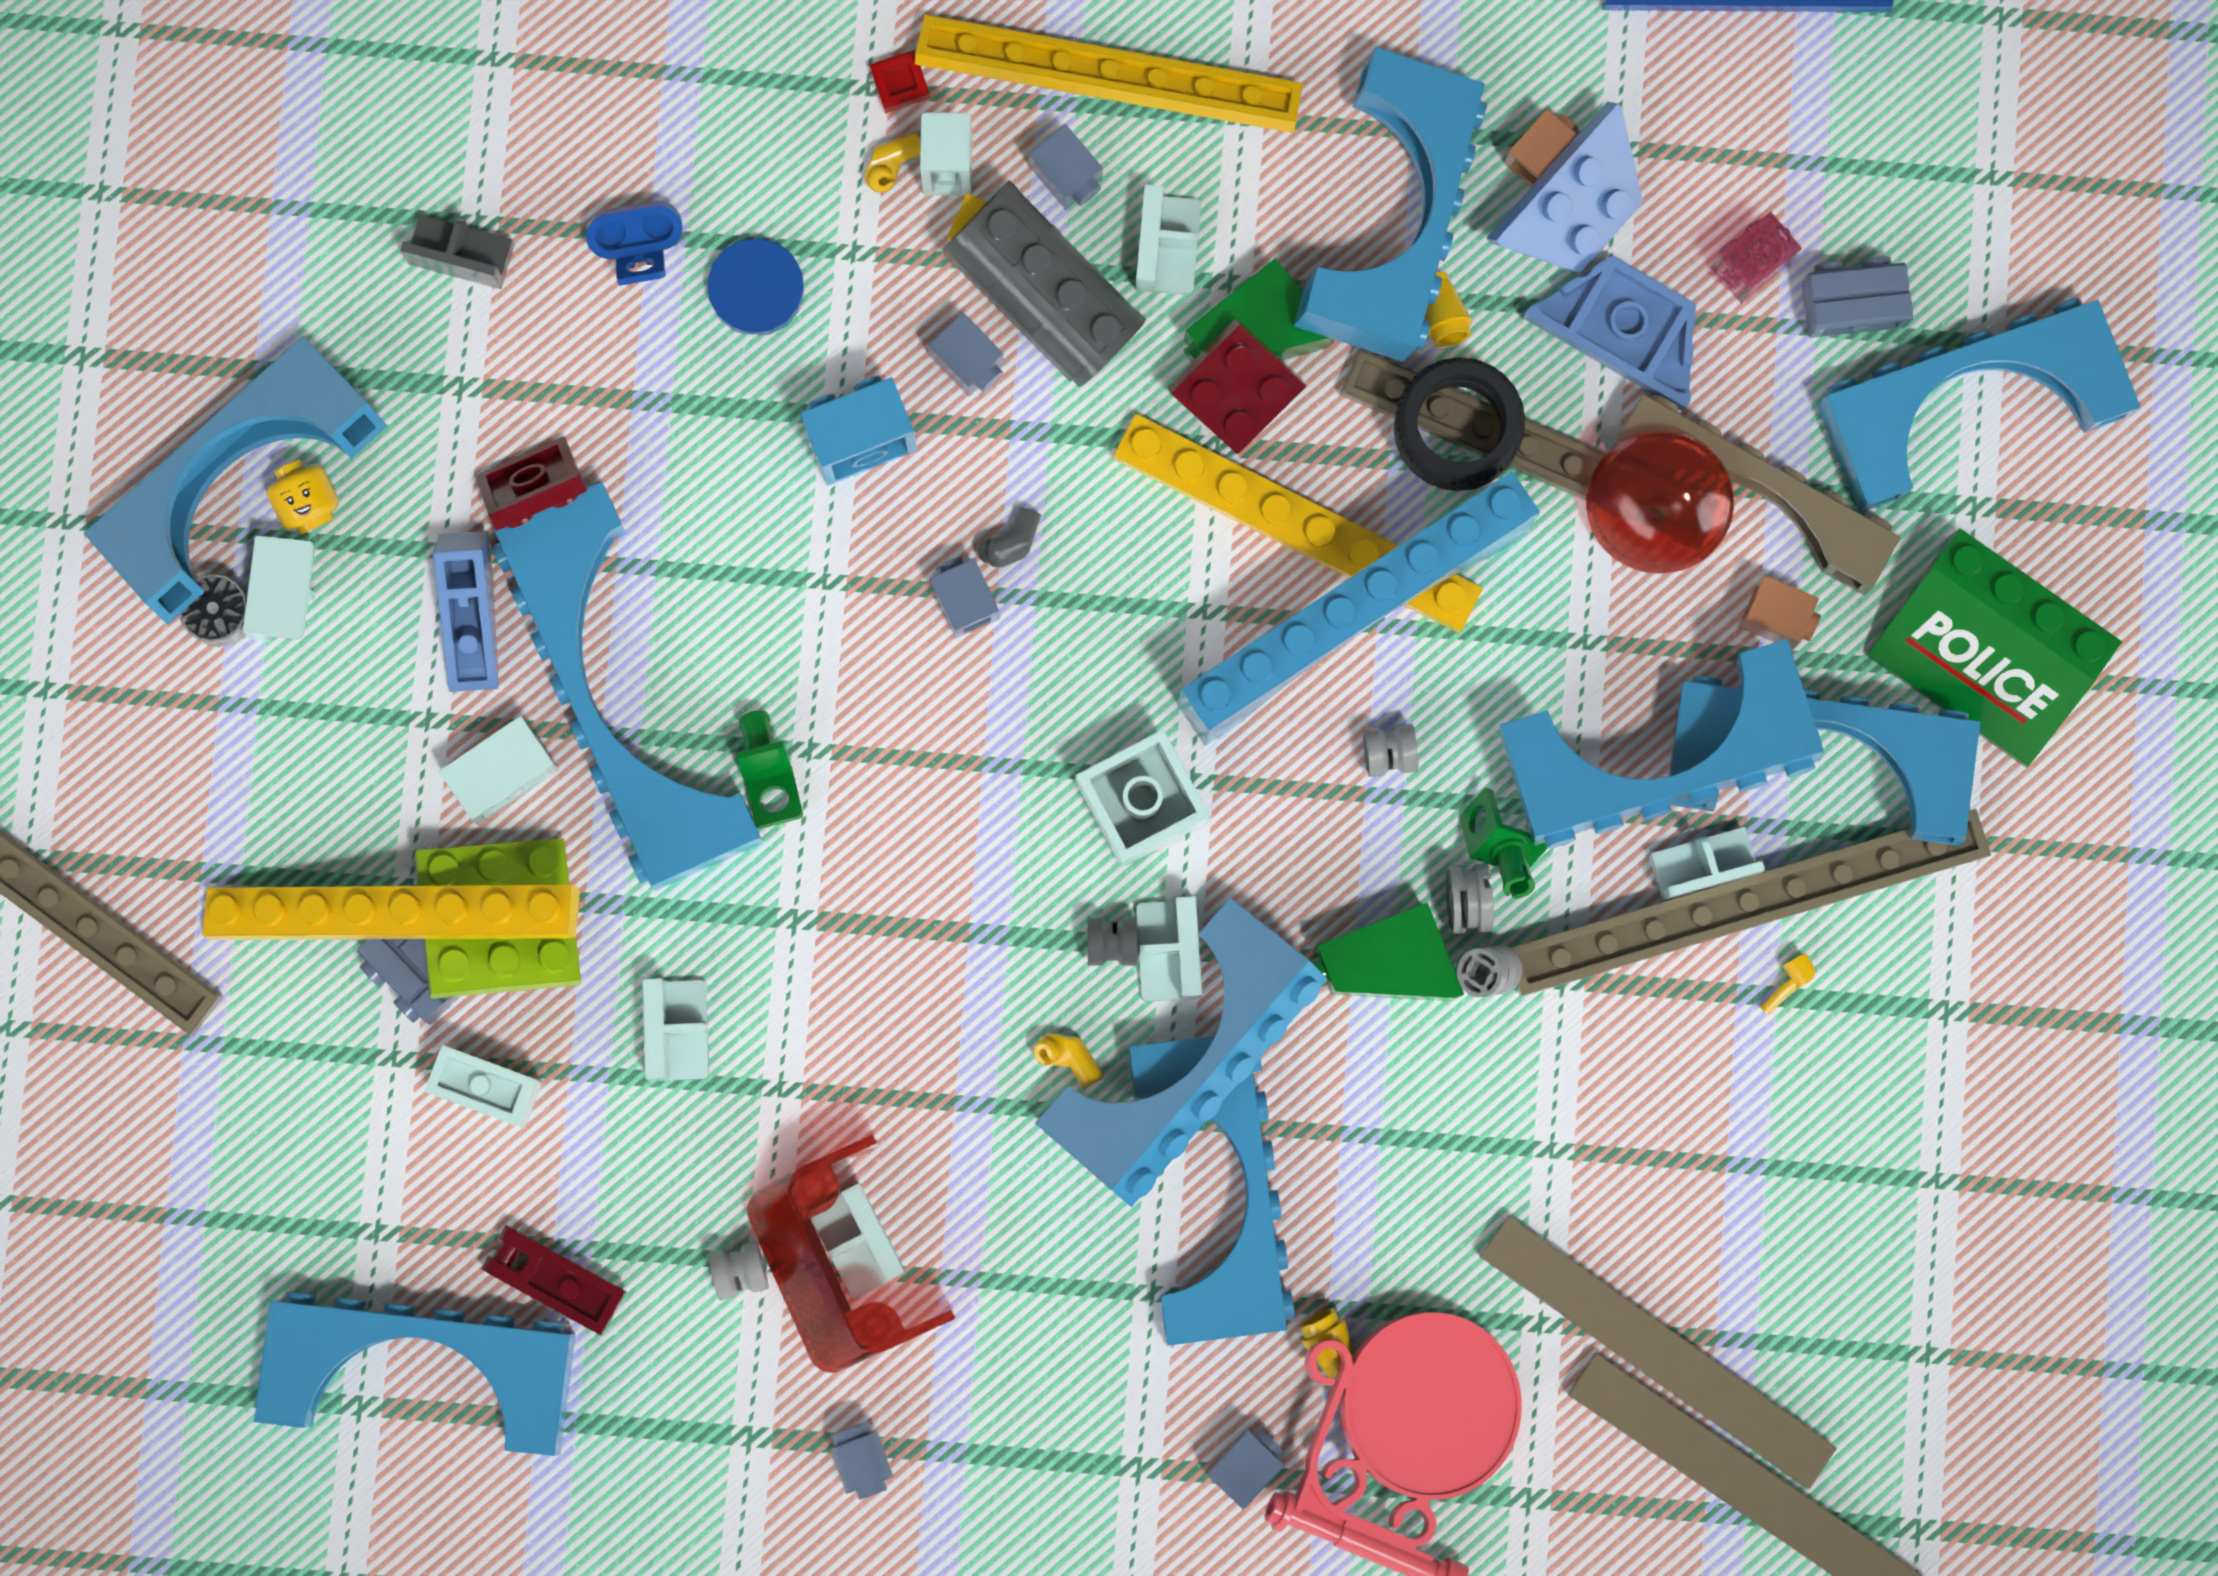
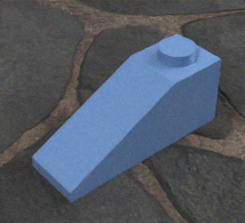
(467, 610)

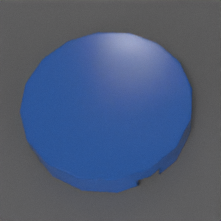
(756, 287)

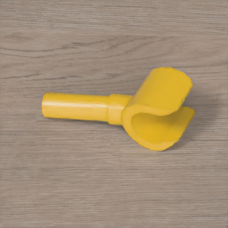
(1800, 972)

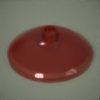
(1668, 472)

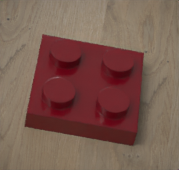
(1236, 386)
(531, 484)

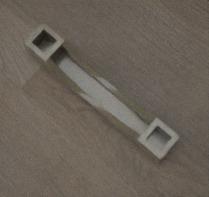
(1843, 541)

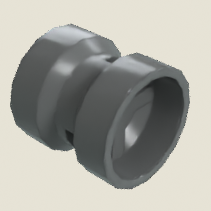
(1112, 941)

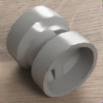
(1401, 746)
(1501, 969)
(738, 1270)

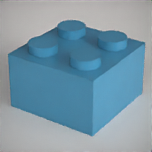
(858, 429)

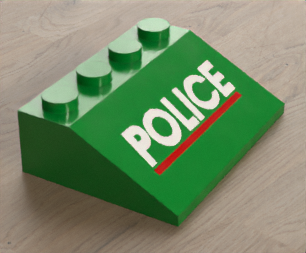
(1994, 647)

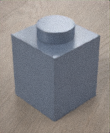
(1066, 168)
(967, 356)
(964, 596)
(1246, 1467)

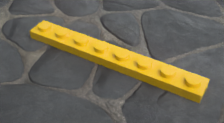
(1108, 73)
(1278, 513)
(391, 912)

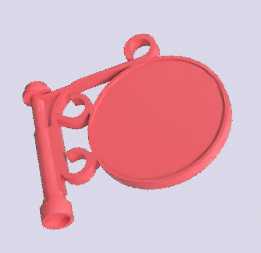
(1425, 1415)

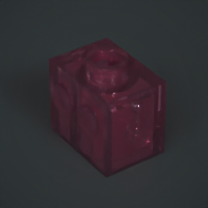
(1738, 261)

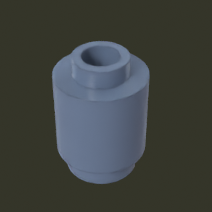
(861, 1460)

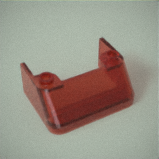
(804, 1274)

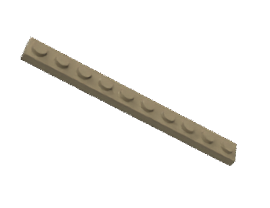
(1740, 906)

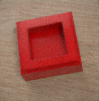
(899, 81)

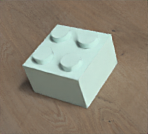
(1142, 798)

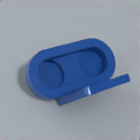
(635, 236)

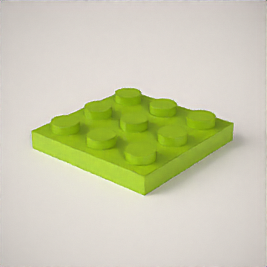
(497, 965)

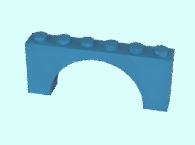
(1434, 120)
(2064, 352)
(150, 526)
(1926, 752)
(1569, 795)
(1137, 1140)
(1246, 1288)
(313, 1342)

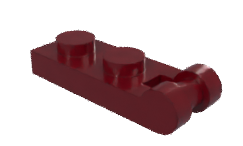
(555, 1281)

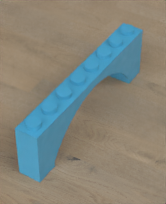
(1277, 658)
(668, 823)

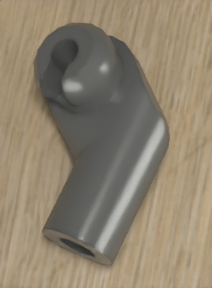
(1012, 545)

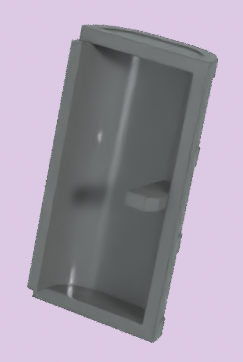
(1043, 285)

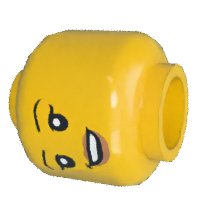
(302, 496)

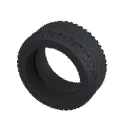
(1474, 376)

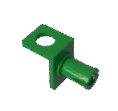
(766, 767)
(1501, 845)

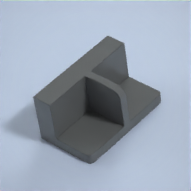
(459, 251)

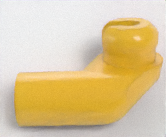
(886, 161)
(1068, 1052)

